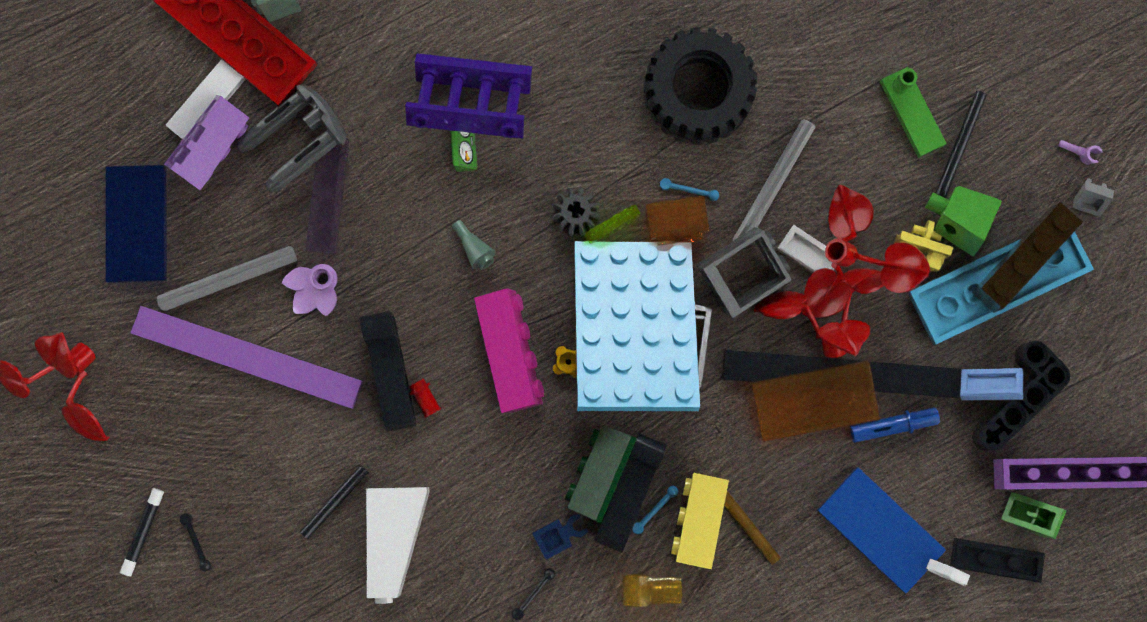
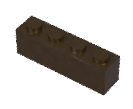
(1027, 257)

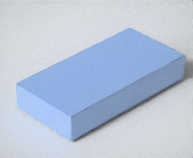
(992, 384)

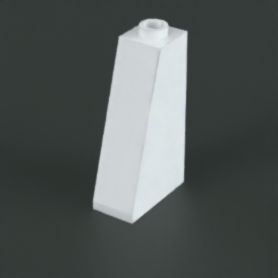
(391, 535)

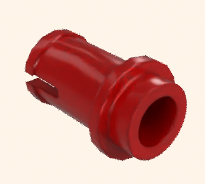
(424, 397)

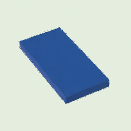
(881, 530)

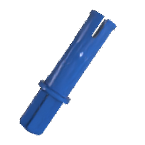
(895, 424)

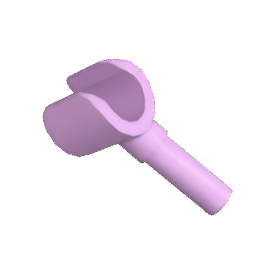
(1084, 153)

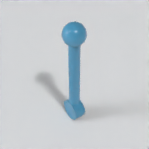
(666, 184)
(638, 527)

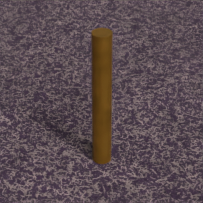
(751, 530)

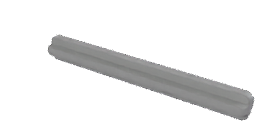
(776, 177)
(226, 278)

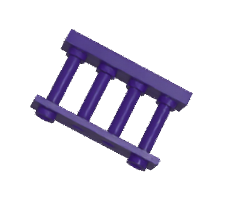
(471, 74)

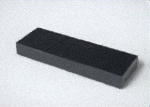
(997, 560)

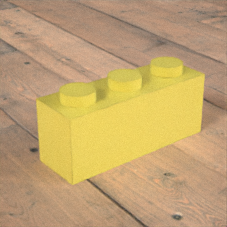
(700, 520)

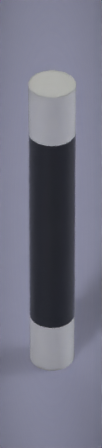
(141, 532)

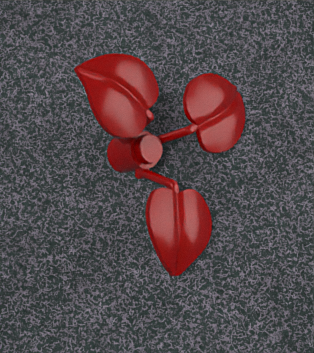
(852, 213)
(835, 336)
(70, 364)

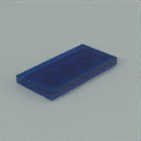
(136, 224)

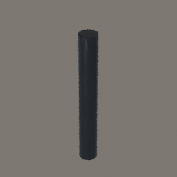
(333, 502)

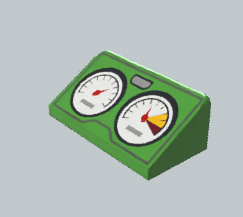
(463, 151)

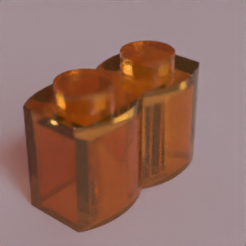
(676, 220)

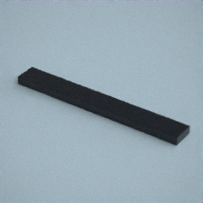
(886, 376)

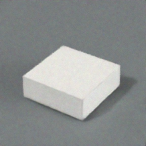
(947, 572)

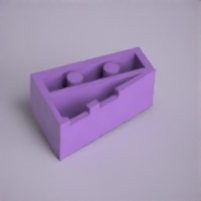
(208, 142)

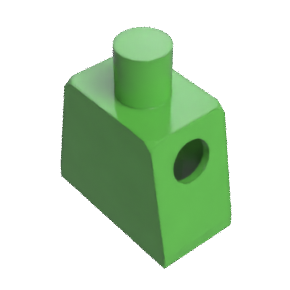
(964, 217)

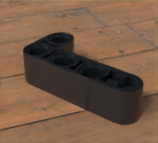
(389, 370)
(1023, 410)
(630, 492)

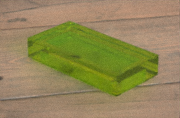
(612, 224)

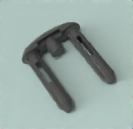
(321, 114)

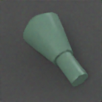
(478, 252)

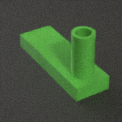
(913, 111)

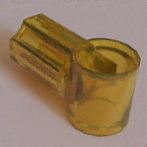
(644, 590)

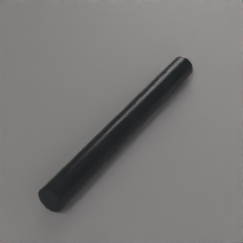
(961, 143)

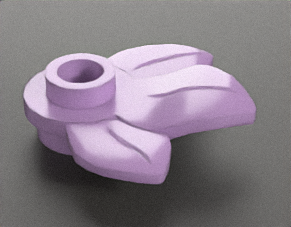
(310, 292)

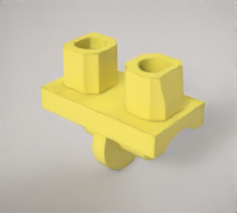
(934, 251)

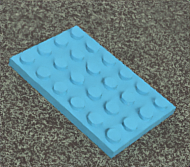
(635, 327)

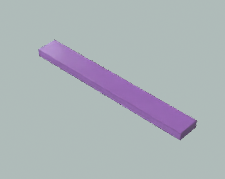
(247, 357)

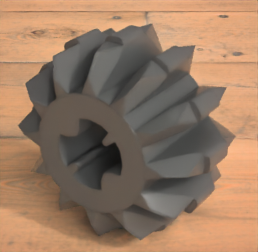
(566, 216)

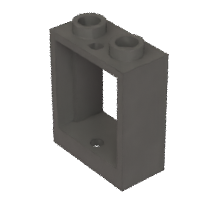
(778, 265)

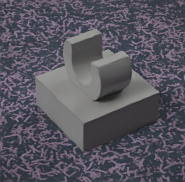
(1093, 198)

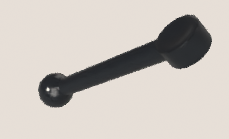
(186, 519)
(518, 613)

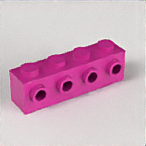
(509, 350)

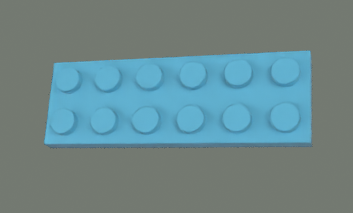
(951, 307)

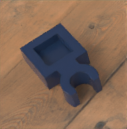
(555, 537)

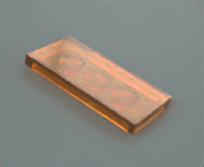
(815, 401)

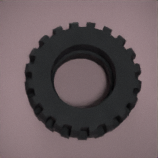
(709, 50)

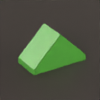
(1033, 515)

